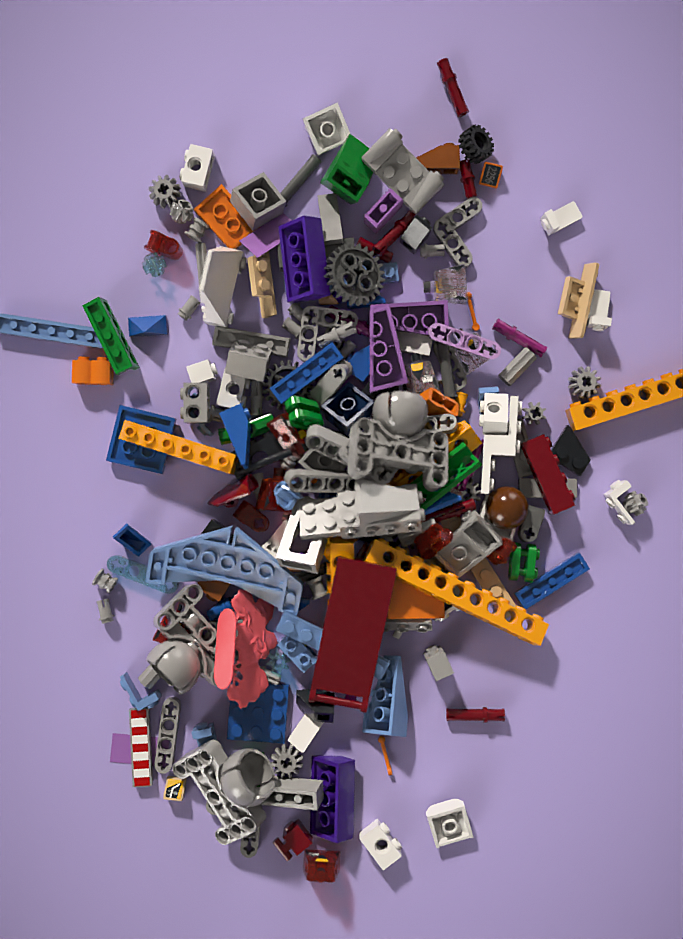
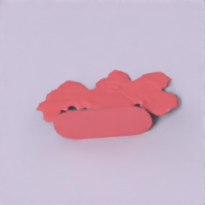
(251, 643)

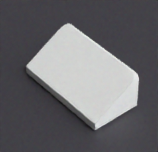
(304, 733)

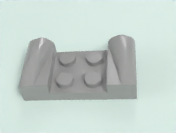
(402, 171)
(469, 545)

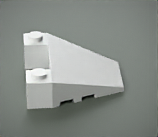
(219, 283)

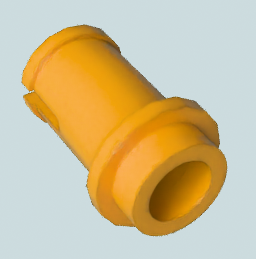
(461, 400)

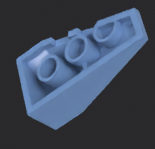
(388, 705)

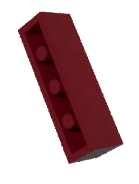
(547, 474)

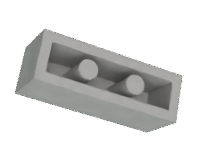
(296, 793)

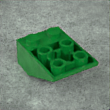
(348, 173)

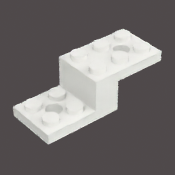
(501, 445)

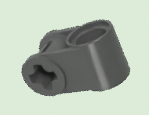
(532, 522)

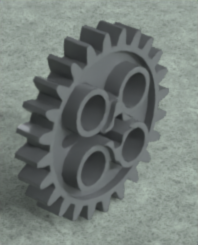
(354, 274)

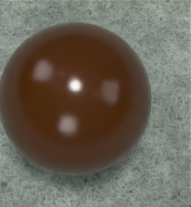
(506, 508)

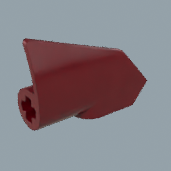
(232, 493)

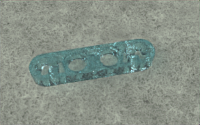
(141, 577)

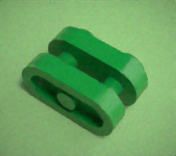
(303, 412)
(529, 571)

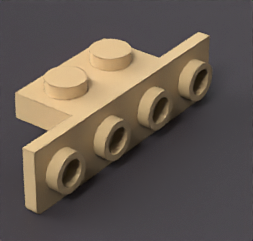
(262, 283)
(577, 299)

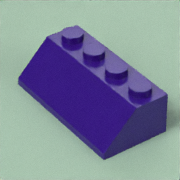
(304, 259)
(336, 813)

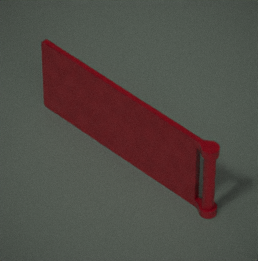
(352, 632)

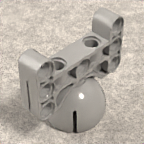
(399, 431)
(184, 654)
(230, 786)

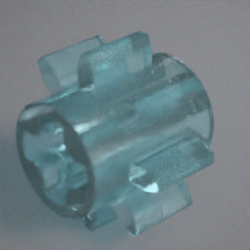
(154, 264)
(279, 667)

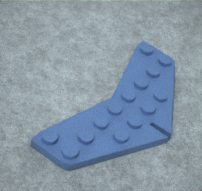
(239, 563)

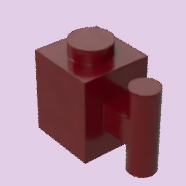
(295, 838)

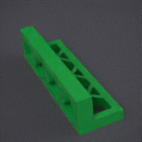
(110, 335)
(457, 460)

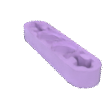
(464, 339)

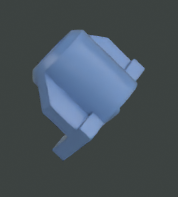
(285, 496)

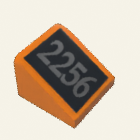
(490, 175)

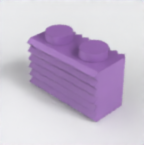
(383, 211)

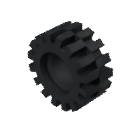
(476, 144)

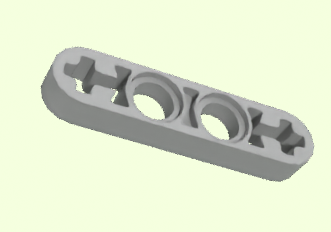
(170, 735)

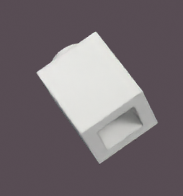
(202, 372)

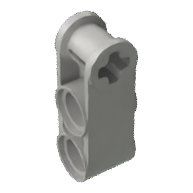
(330, 382)

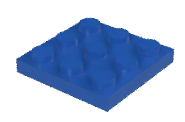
(135, 455)
(261, 719)

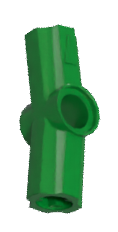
(258, 425)

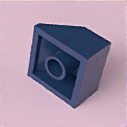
(347, 408)

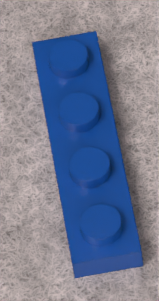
(306, 373)
(551, 580)

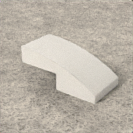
(414, 343)

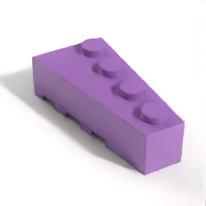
(418, 316)
(386, 359)

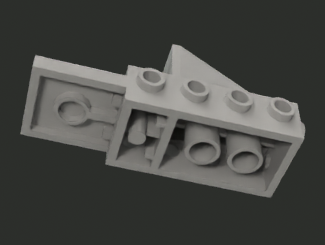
(364, 512)

